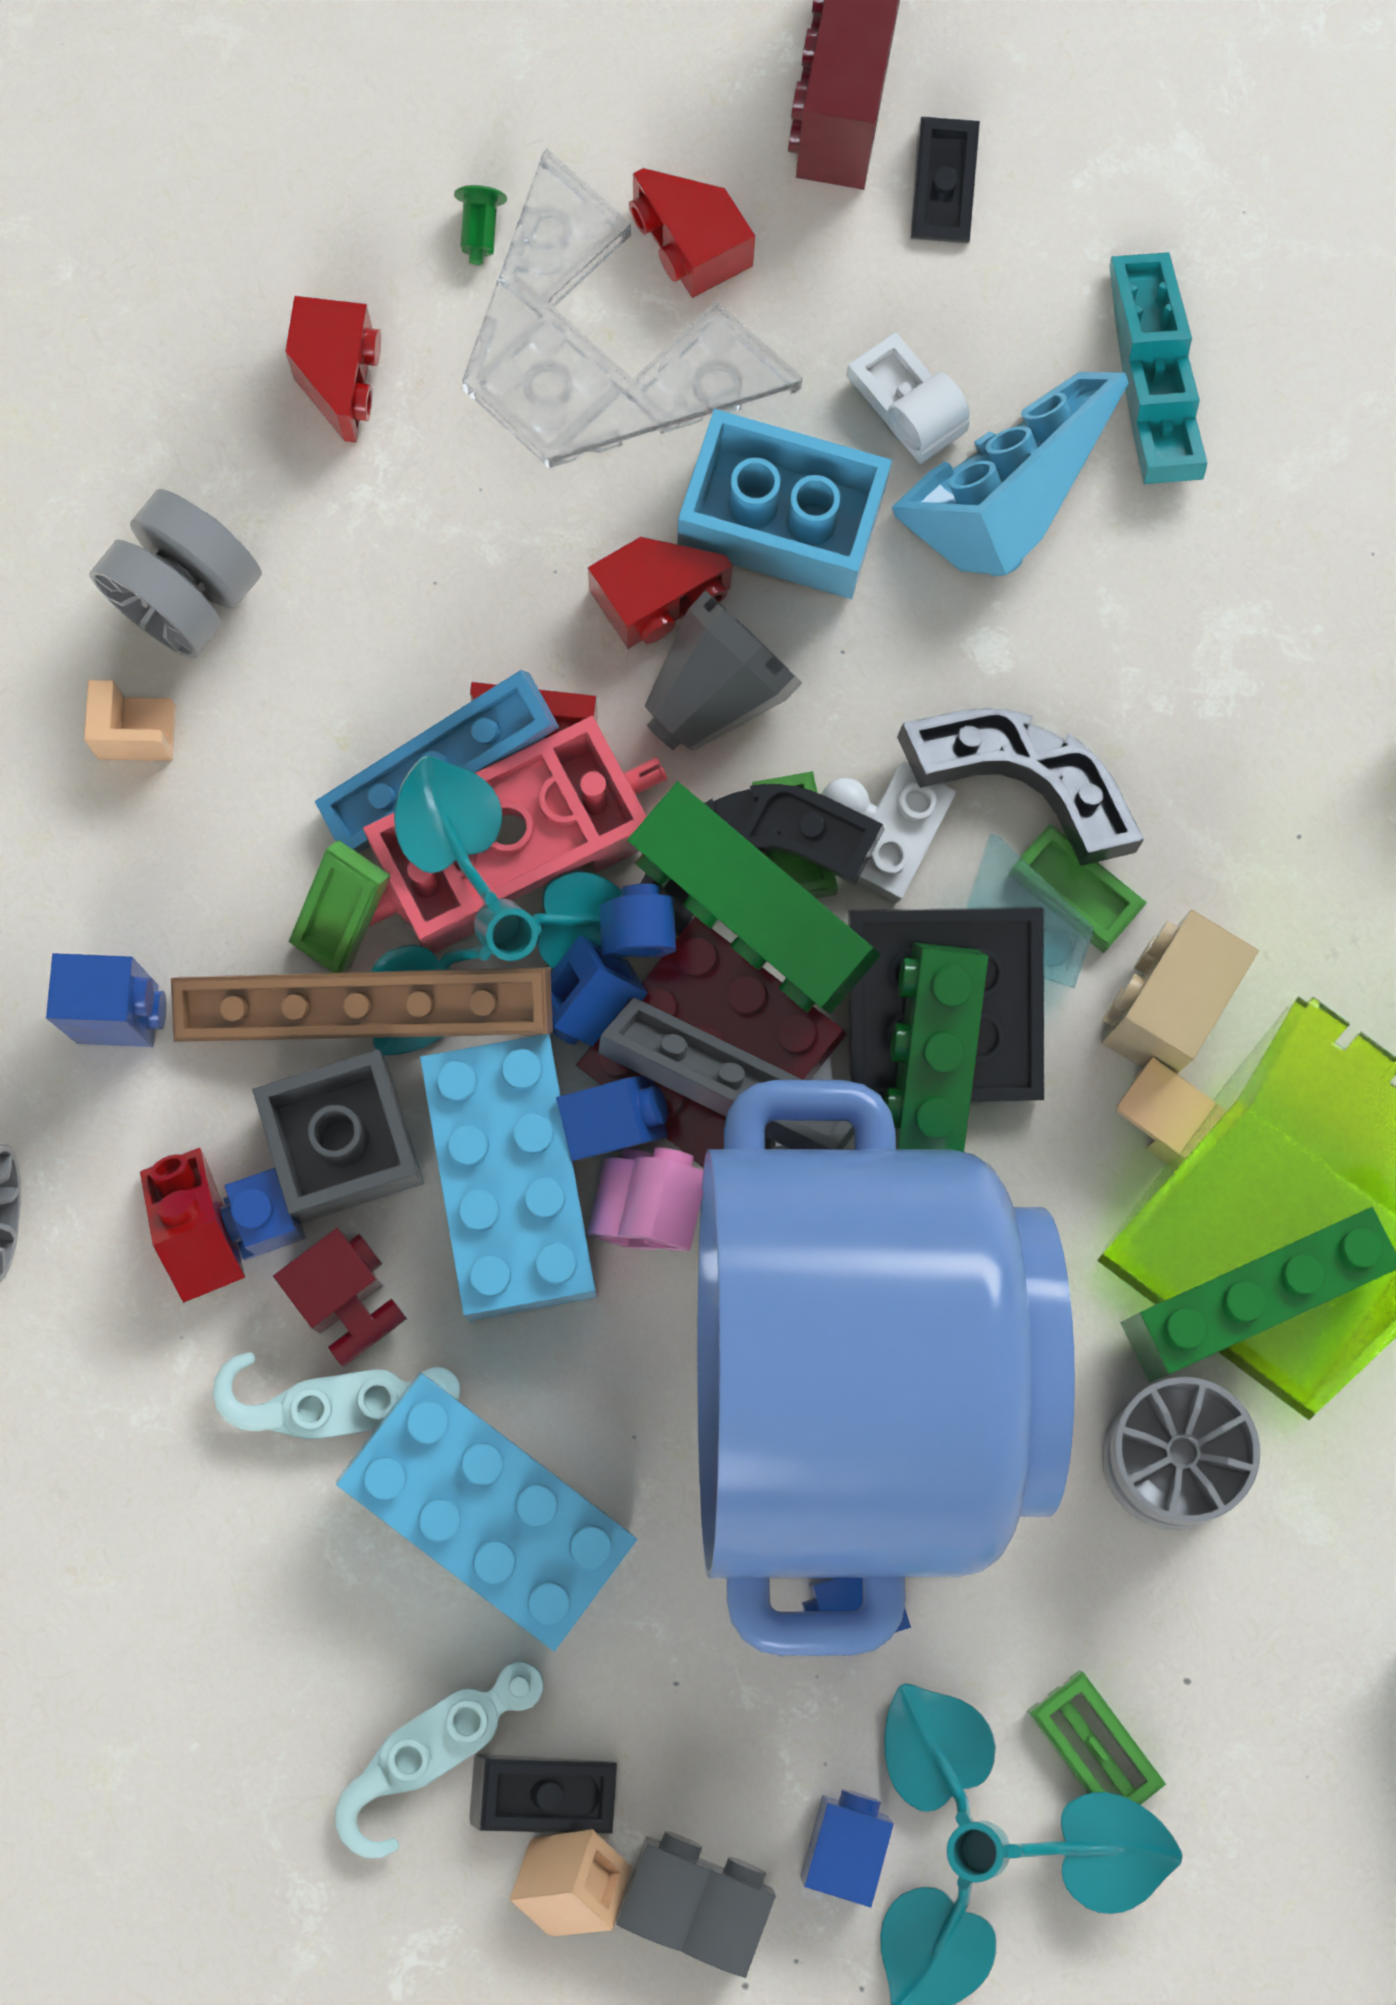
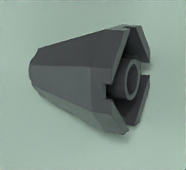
(714, 679)

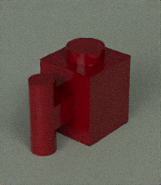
(331, 1284)

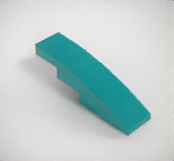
(1154, 356)

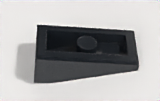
(944, 179)
(542, 1794)

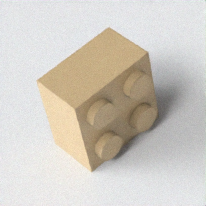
(1181, 995)

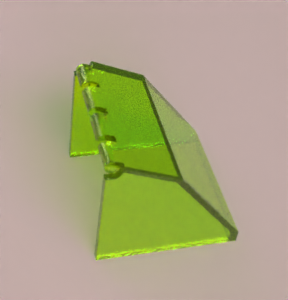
(1283, 1153)

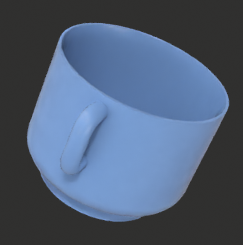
(869, 1366)

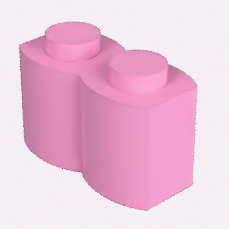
(647, 1200)

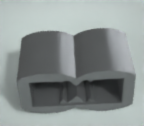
(697, 1904)

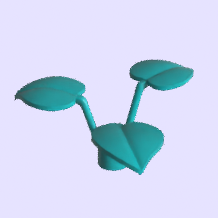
(454, 814)
(931, 1944)

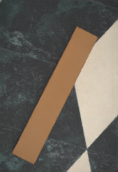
(362, 1004)

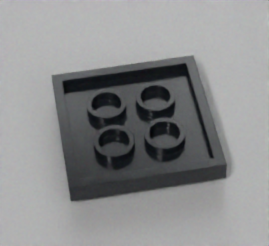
(1012, 1015)

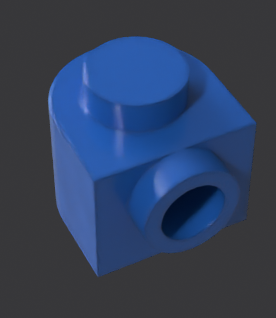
(638, 923)

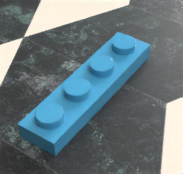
(472, 737)

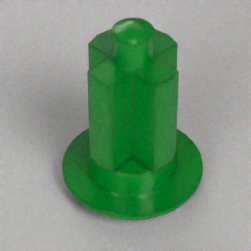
(479, 220)

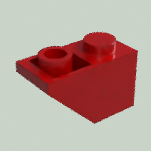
(695, 226)
(330, 357)
(654, 585)
(189, 1225)

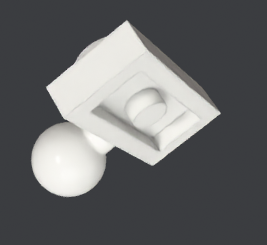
(909, 822)

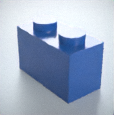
(104, 1000)

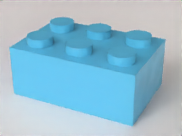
(783, 503)

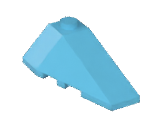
(1008, 493)

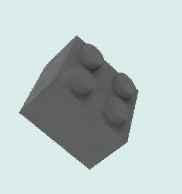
(337, 1136)

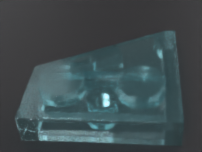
(1010, 882)

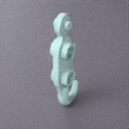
(320, 1405)
(432, 1747)

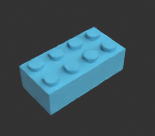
(507, 1178)
(486, 1511)

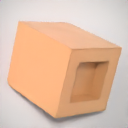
(128, 726)
(1164, 1109)
(571, 1883)

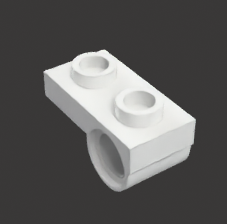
(917, 407)

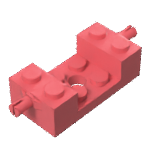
(574, 814)

